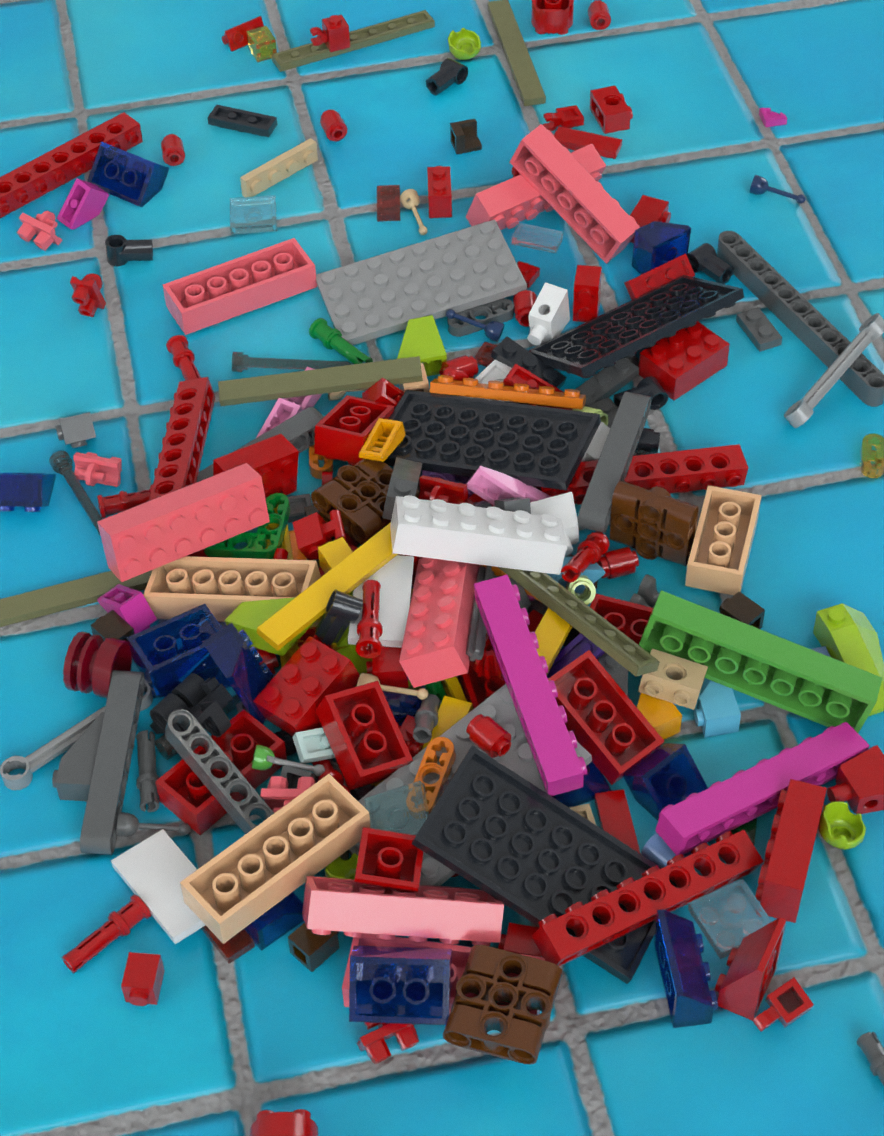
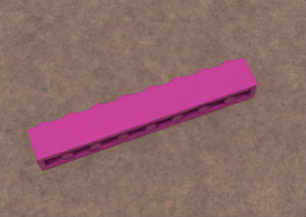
(529, 687)
(757, 789)

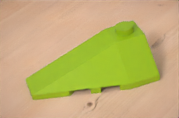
(851, 640)

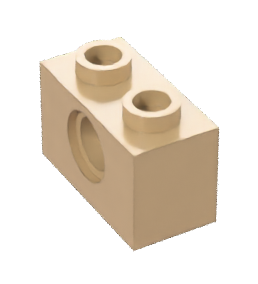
(675, 680)

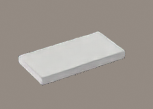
(394, 601)
(154, 875)

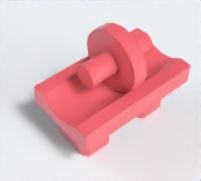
(42, 226)
(97, 469)
(279, 795)

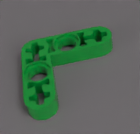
(257, 541)

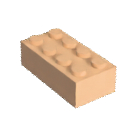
(723, 540)

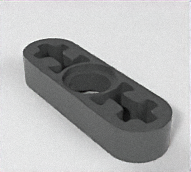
(499, 310)

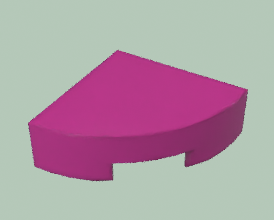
(772, 118)

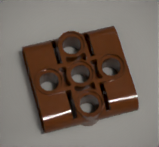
(359, 496)
(653, 522)
(476, 1016)

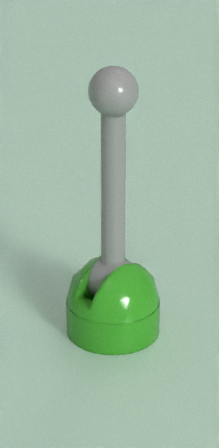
(265, 758)

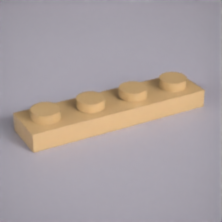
(279, 168)

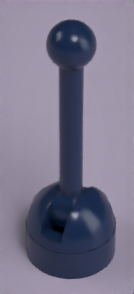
(760, 186)
(493, 329)

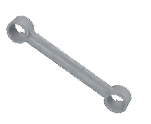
(803, 409)
(52, 749)

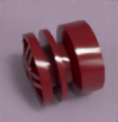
(92, 662)

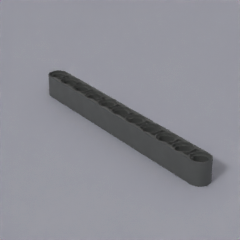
(799, 316)

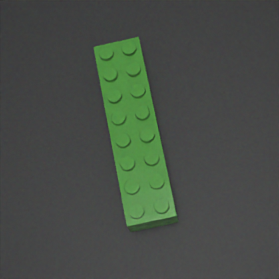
(762, 663)

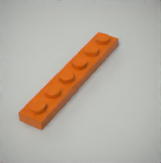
(518, 393)

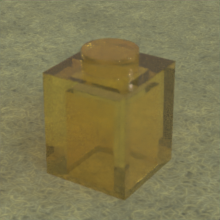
(261, 43)

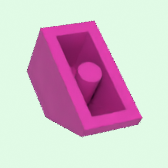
(82, 204)
(130, 606)

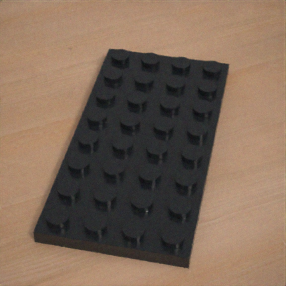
(636, 325)
(516, 439)
(532, 852)

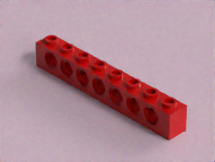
(65, 162)
(184, 437)
(672, 471)
(560, 947)

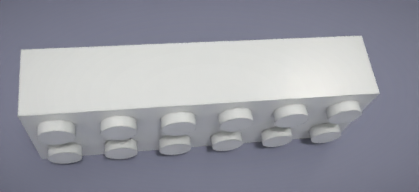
(477, 535)

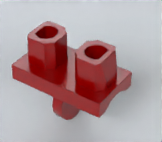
(88, 294)
(437, 488)
(375, 1043)

